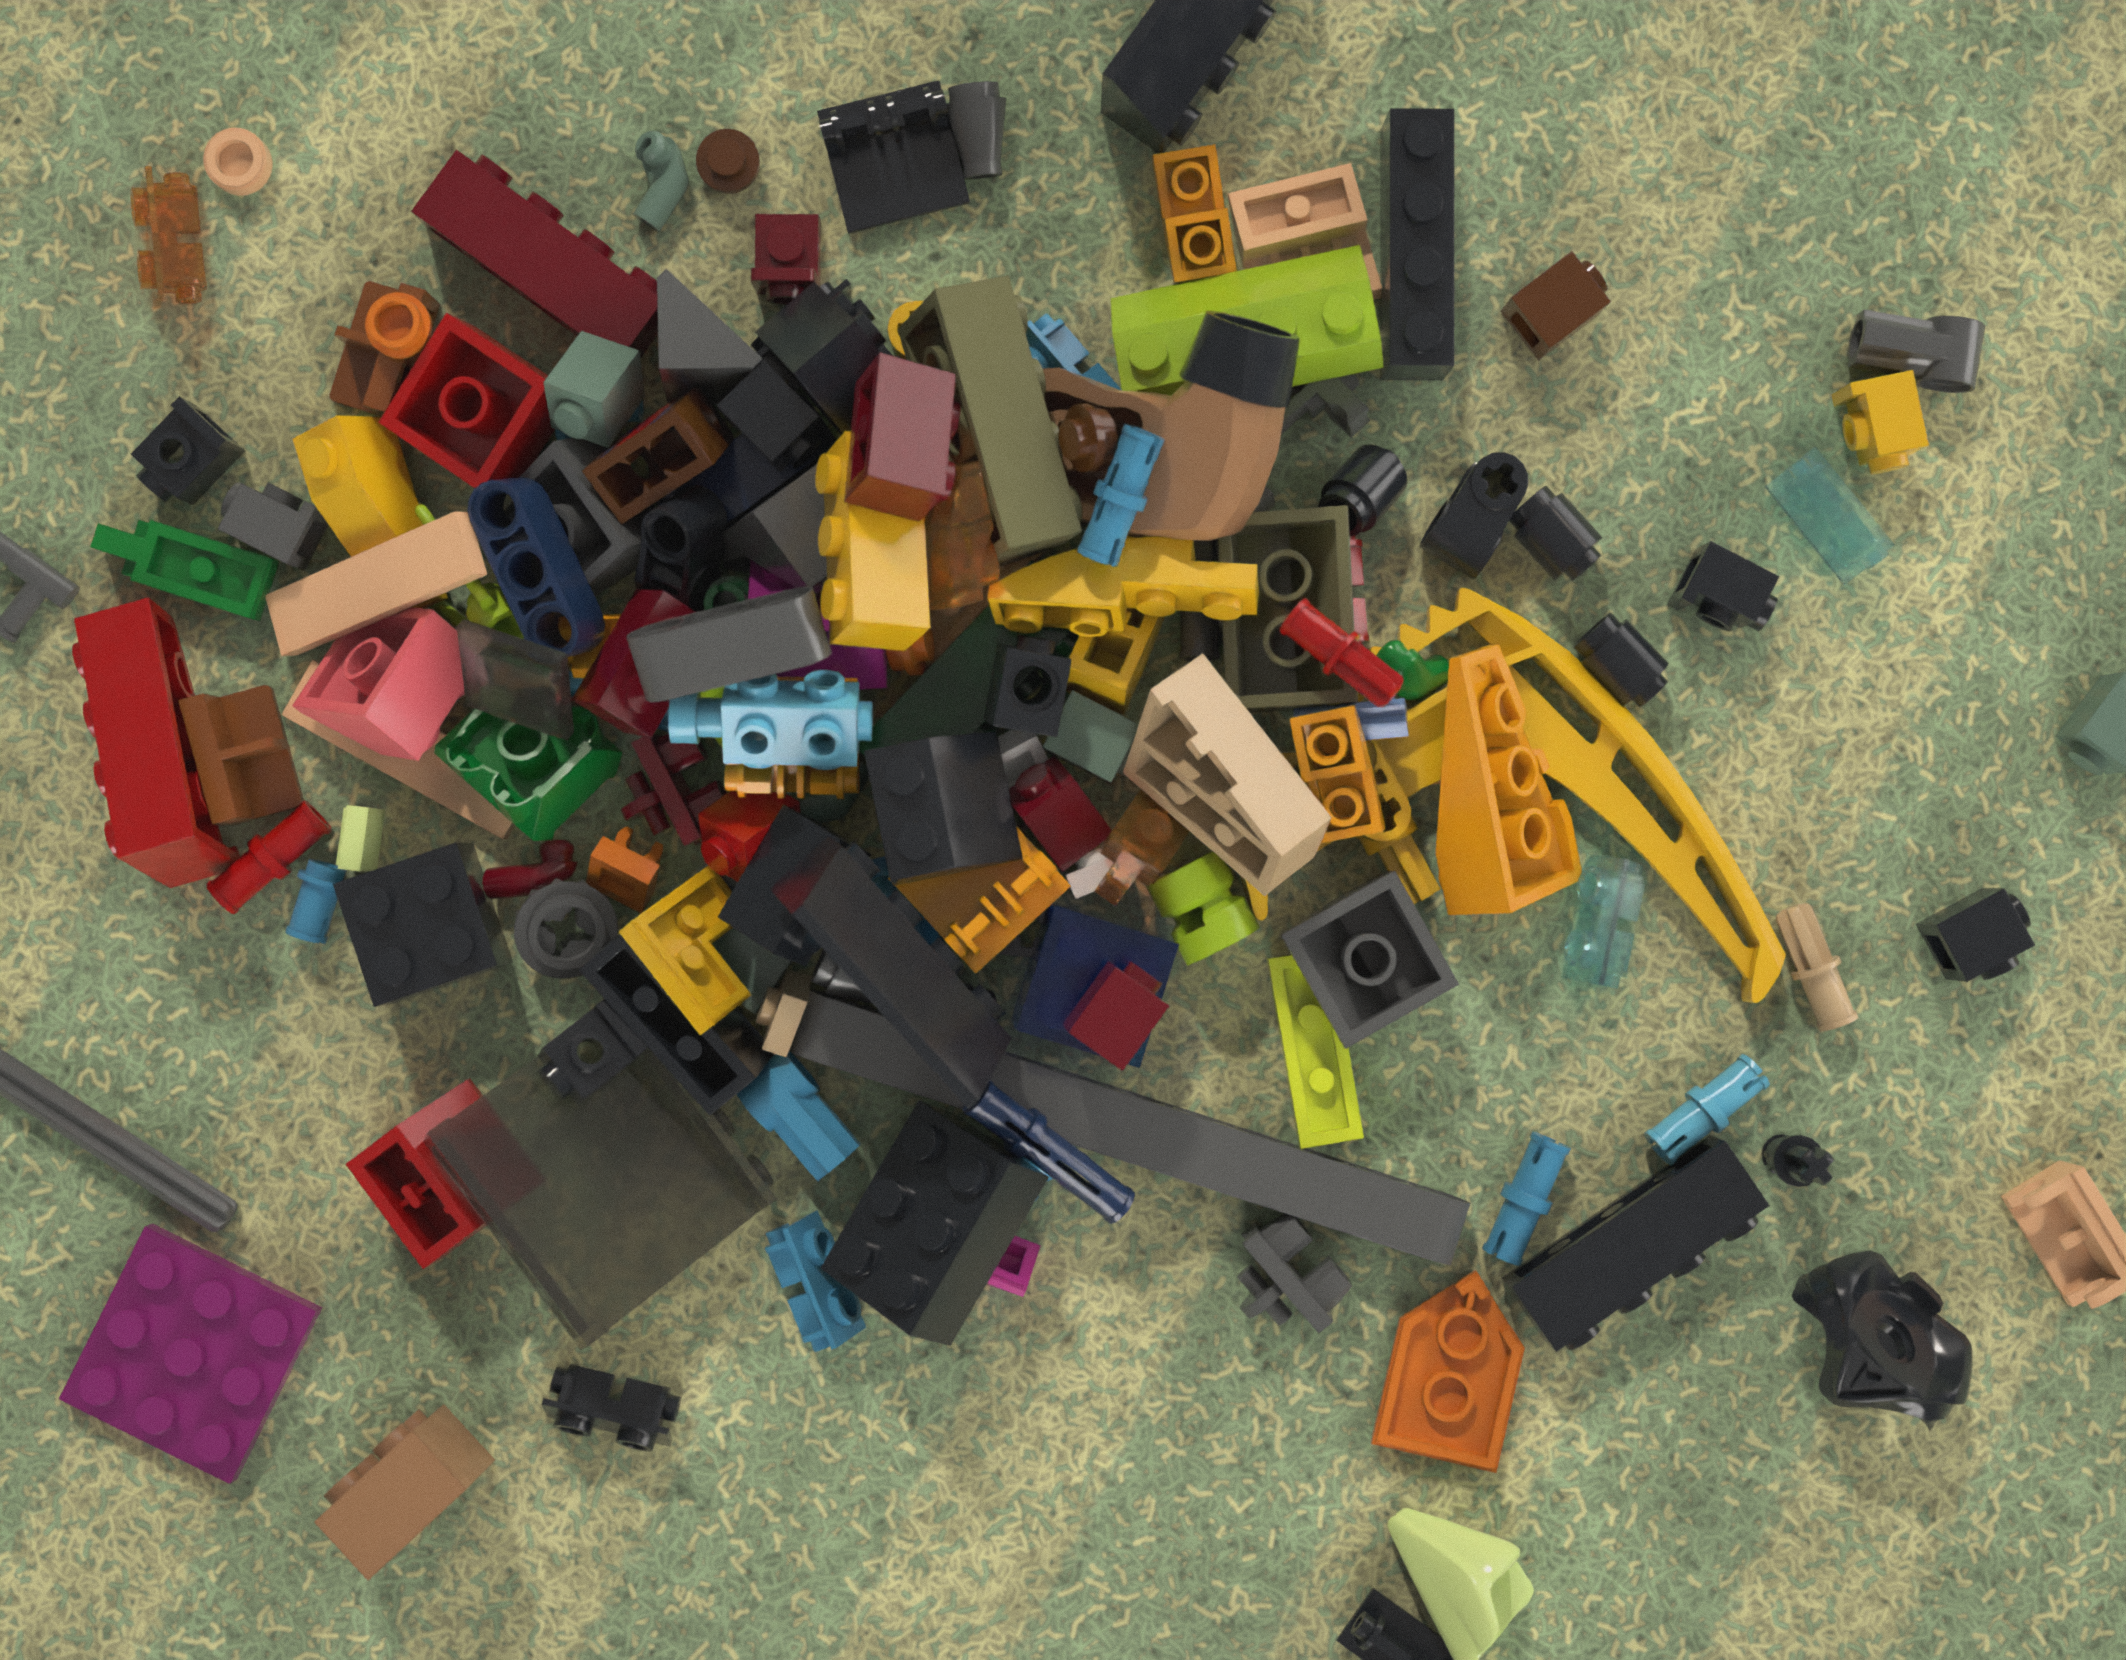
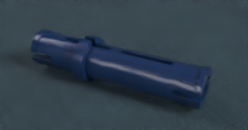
(1101, 1193)

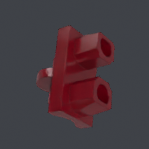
(664, 766)

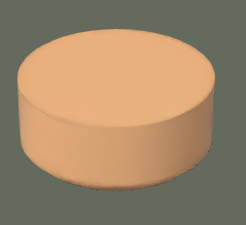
(237, 161)

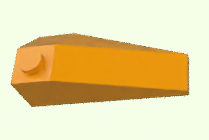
(1497, 823)

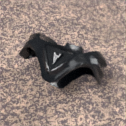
(1885, 1339)

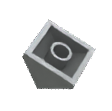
(697, 345)
(784, 533)

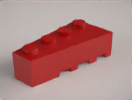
(145, 755)

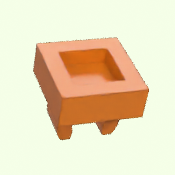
(623, 872)

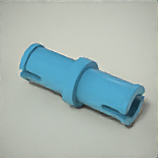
(1706, 1109)

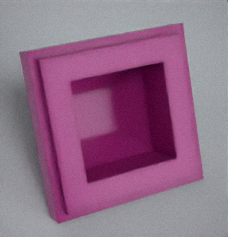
(1015, 1267)

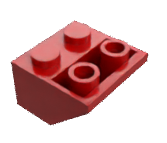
(413, 1186)

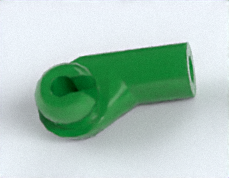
(1418, 674)

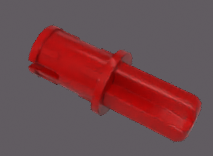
(1342, 654)

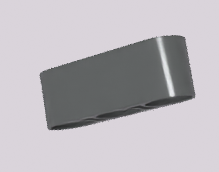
(729, 644)

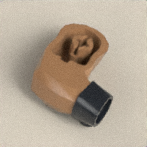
(1216, 428)

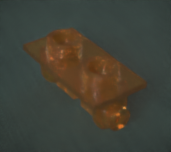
(164, 212)

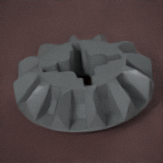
(537, 940)

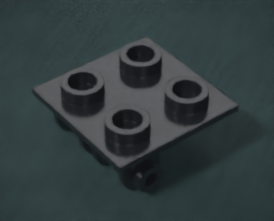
(893, 156)

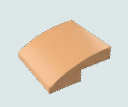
(1302, 219)

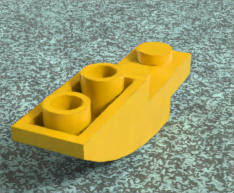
(1093, 597)

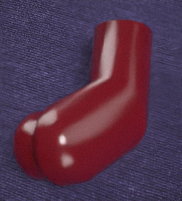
(520, 879)

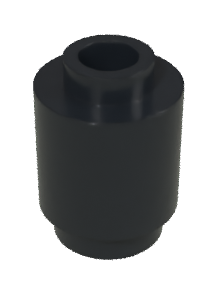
(1367, 484)
(1556, 534)
(1622, 660)

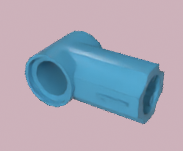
(788, 1101)

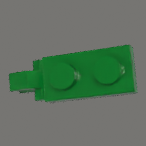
(191, 566)

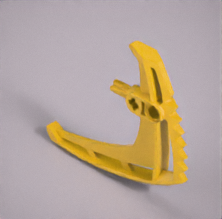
(1585, 769)

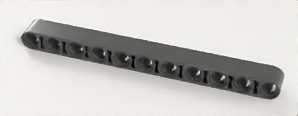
(1156, 1135)

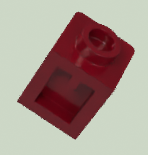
(786, 255)

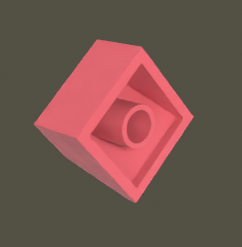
(388, 683)

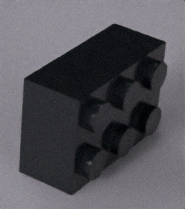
(934, 1224)

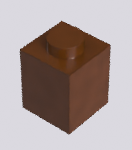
(1557, 304)

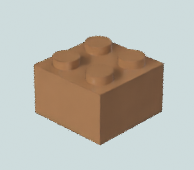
(394, 1498)

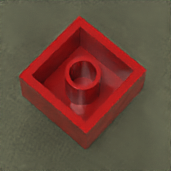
(472, 405)

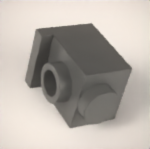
(273, 523)

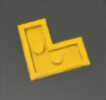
(678, 950)

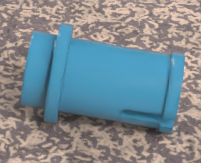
(315, 901)

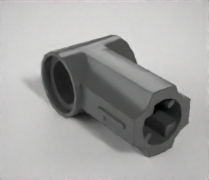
(1938, 350)

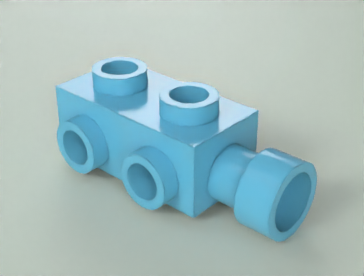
(779, 721)

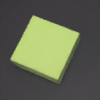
(360, 838)

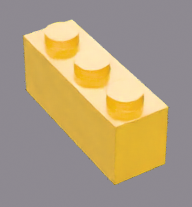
(873, 566)

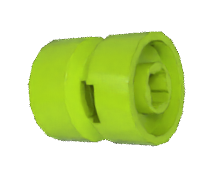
(1203, 907)

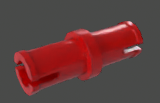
(268, 857)

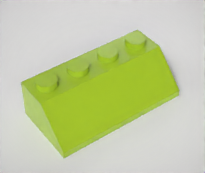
(1314, 296)

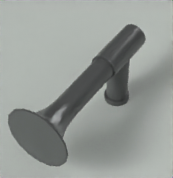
(40, 583)

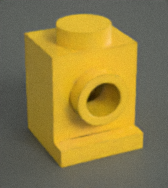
(1883, 420)

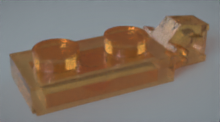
(1139, 847)

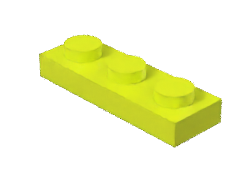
(1314, 1061)

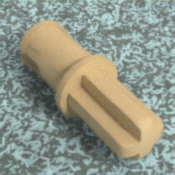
(1815, 967)

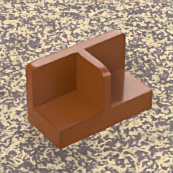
(365, 375)
(241, 755)

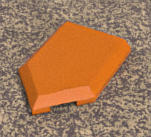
(1451, 1378)

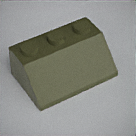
(1296, 559)

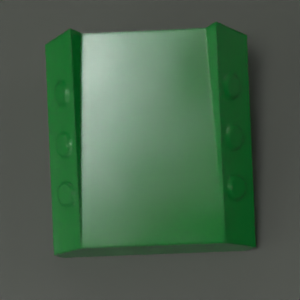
(528, 773)

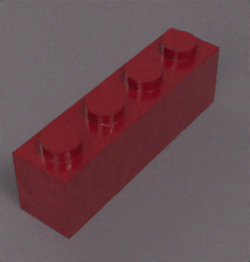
(536, 255)

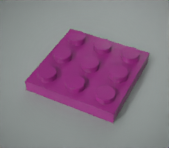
(190, 1353)

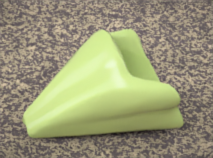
(1463, 1578)

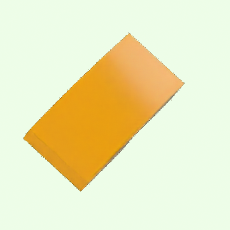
(1193, 213)
(1339, 771)

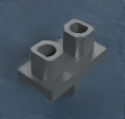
(1312, 1294)

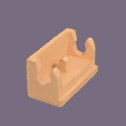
(2072, 1233)

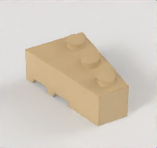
(1224, 777)

